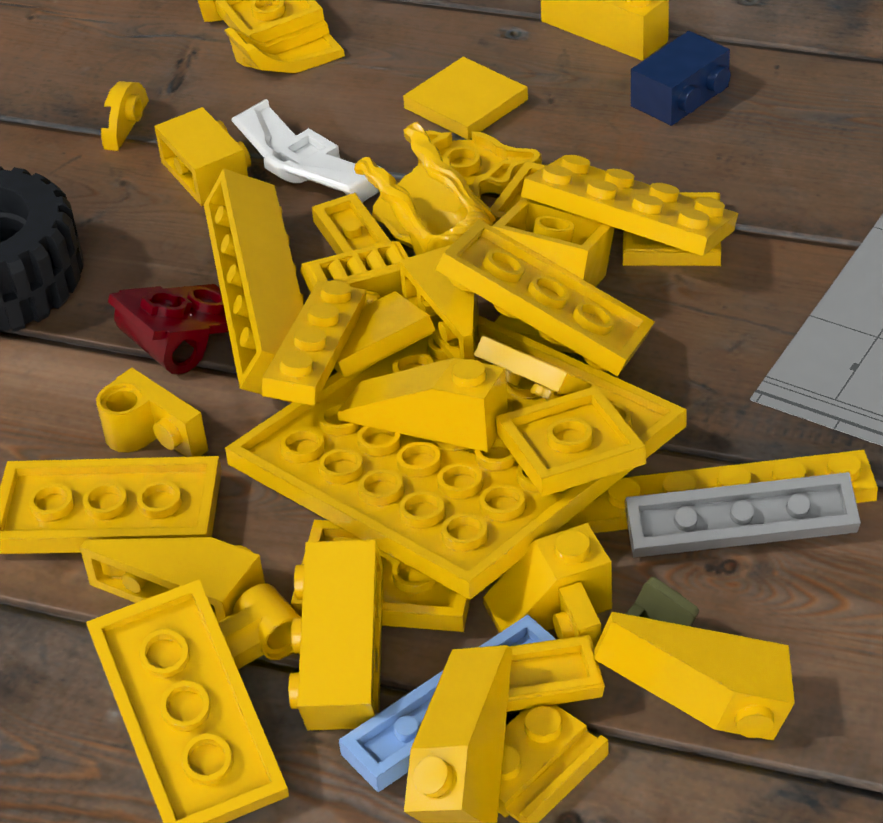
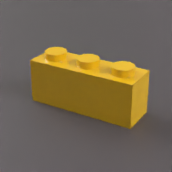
(623, 25)
(338, 634)

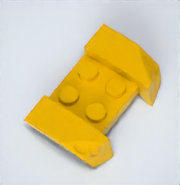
(275, 33)

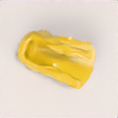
(430, 203)

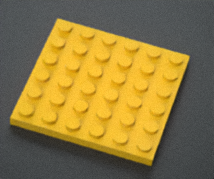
(426, 501)

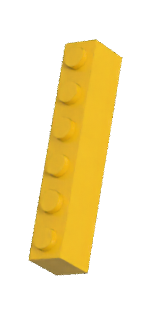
(252, 271)

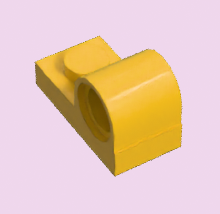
(140, 411)

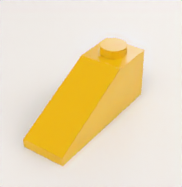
(450, 308)
(438, 401)
(154, 565)
(709, 674)
(461, 740)

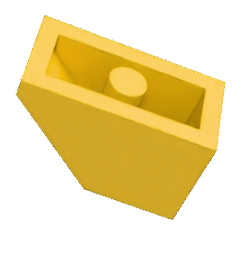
(548, 564)

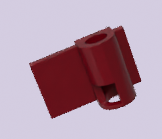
(165, 317)

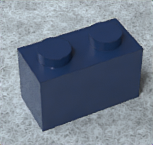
(680, 77)

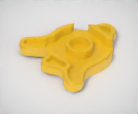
(483, 160)

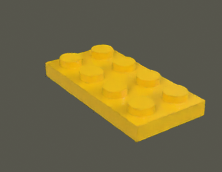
(631, 205)
(545, 297)
(66, 502)
(187, 708)

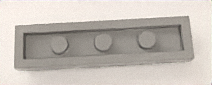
(741, 514)

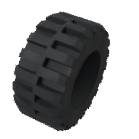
(37, 248)

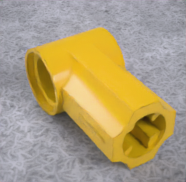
(259, 626)

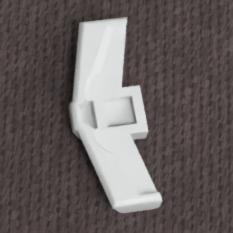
(301, 155)

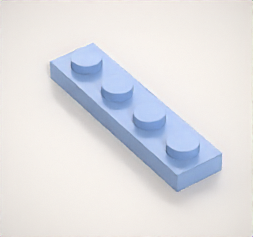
(383, 743)

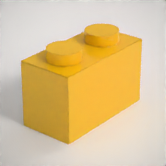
(197, 151)

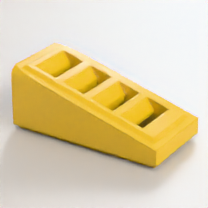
(366, 268)

